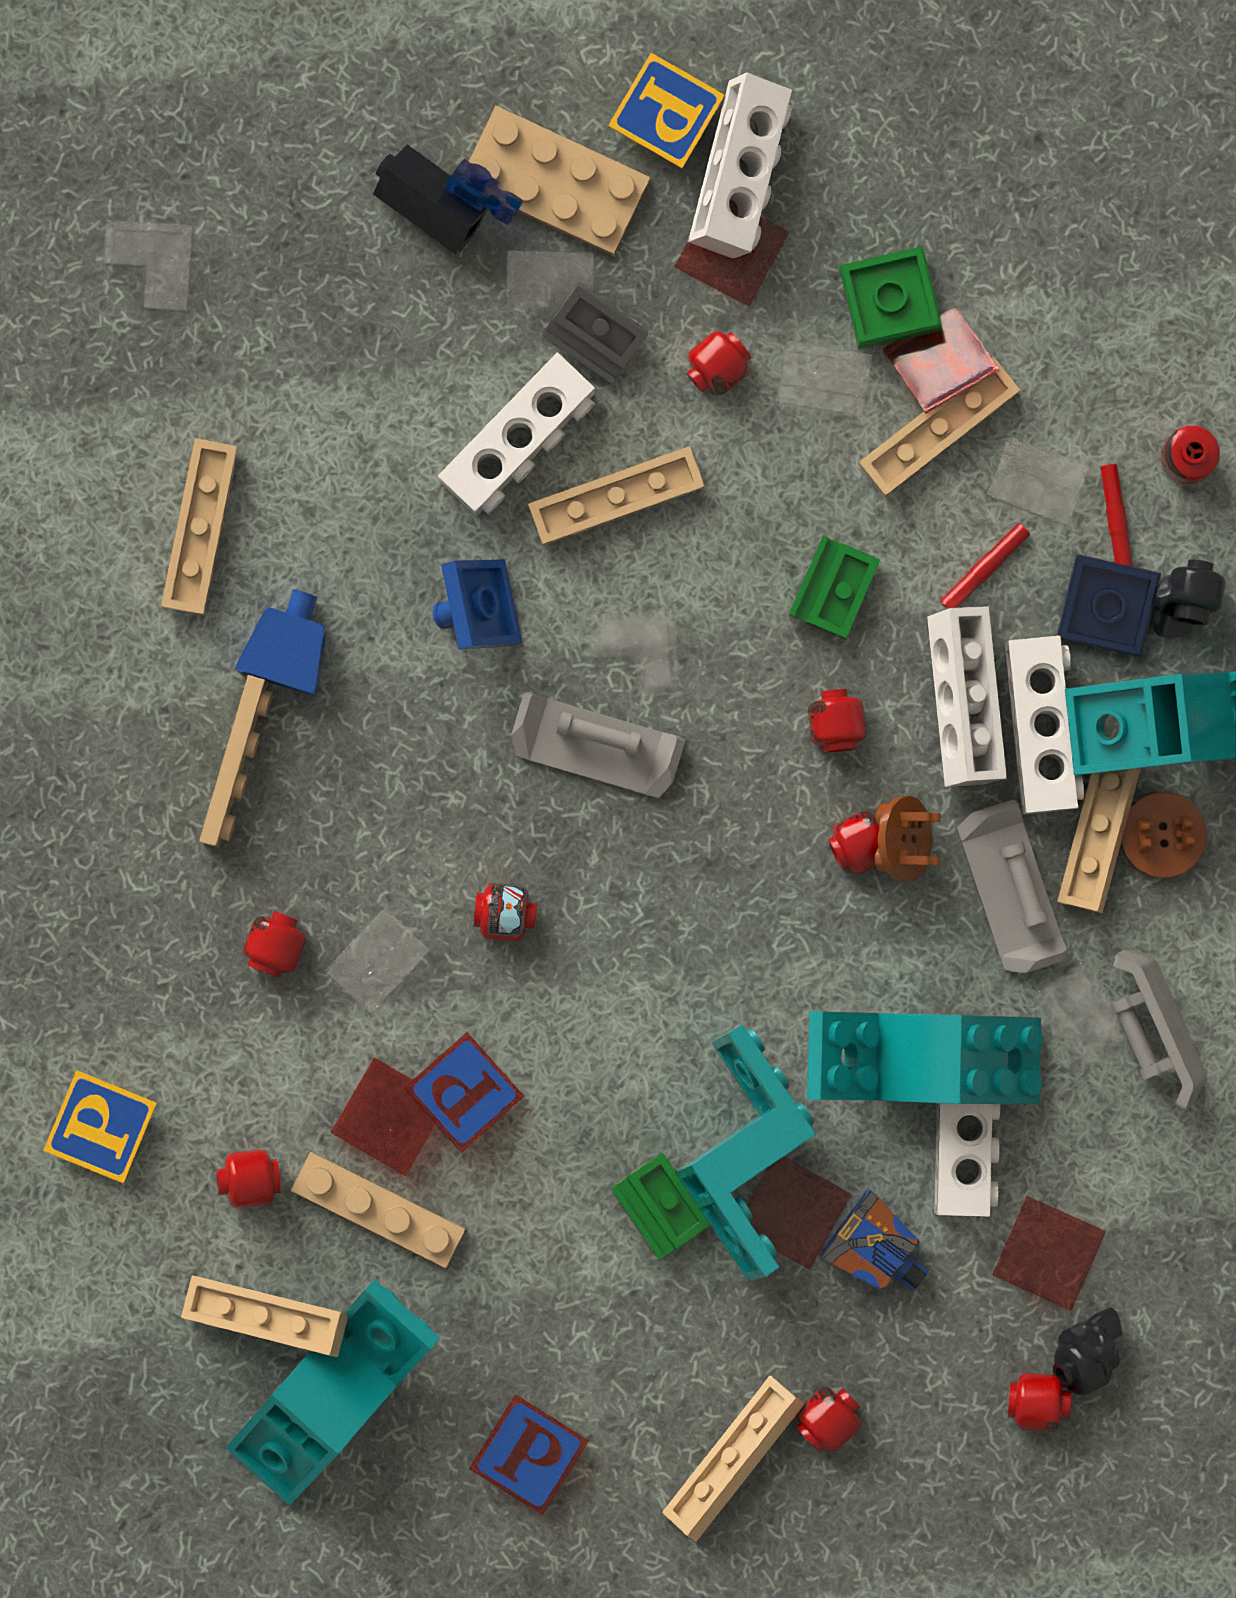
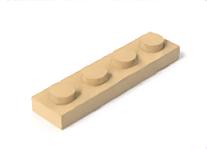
(935, 432)
(616, 496)
(199, 527)
(241, 744)
(1098, 839)
(378, 1209)
(265, 1316)
(733, 1458)

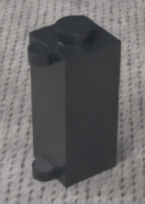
(417, 192)

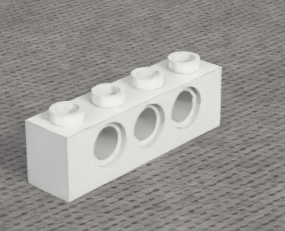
(714, 222)
(554, 380)
(966, 696)
(1037, 792)
(950, 1194)

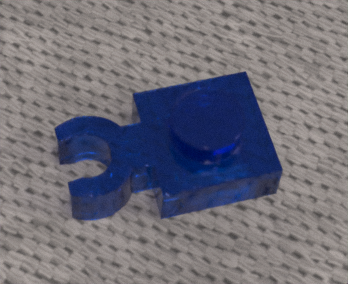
(479, 189)

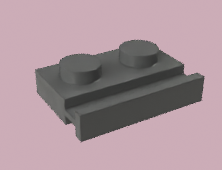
(595, 333)

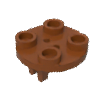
(1183, 832)
(904, 838)

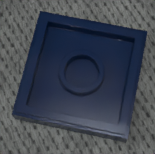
(1108, 605)

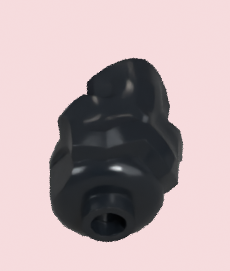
(1187, 598)
(1088, 1353)

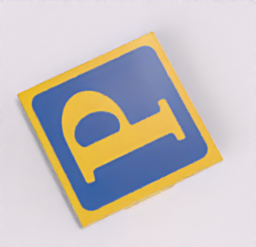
(666, 110)
(100, 1126)

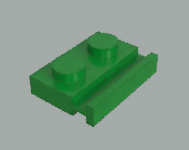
(834, 587)
(660, 1206)

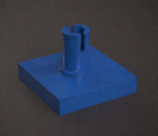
(478, 604)

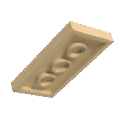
(560, 180)

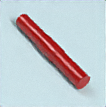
(1116, 514)
(985, 566)

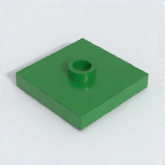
(890, 298)

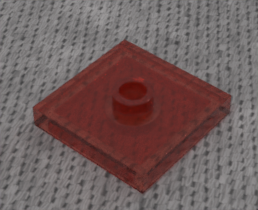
(385, 1118)

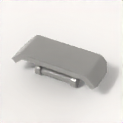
(595, 745)
(1011, 888)
(1168, 1023)

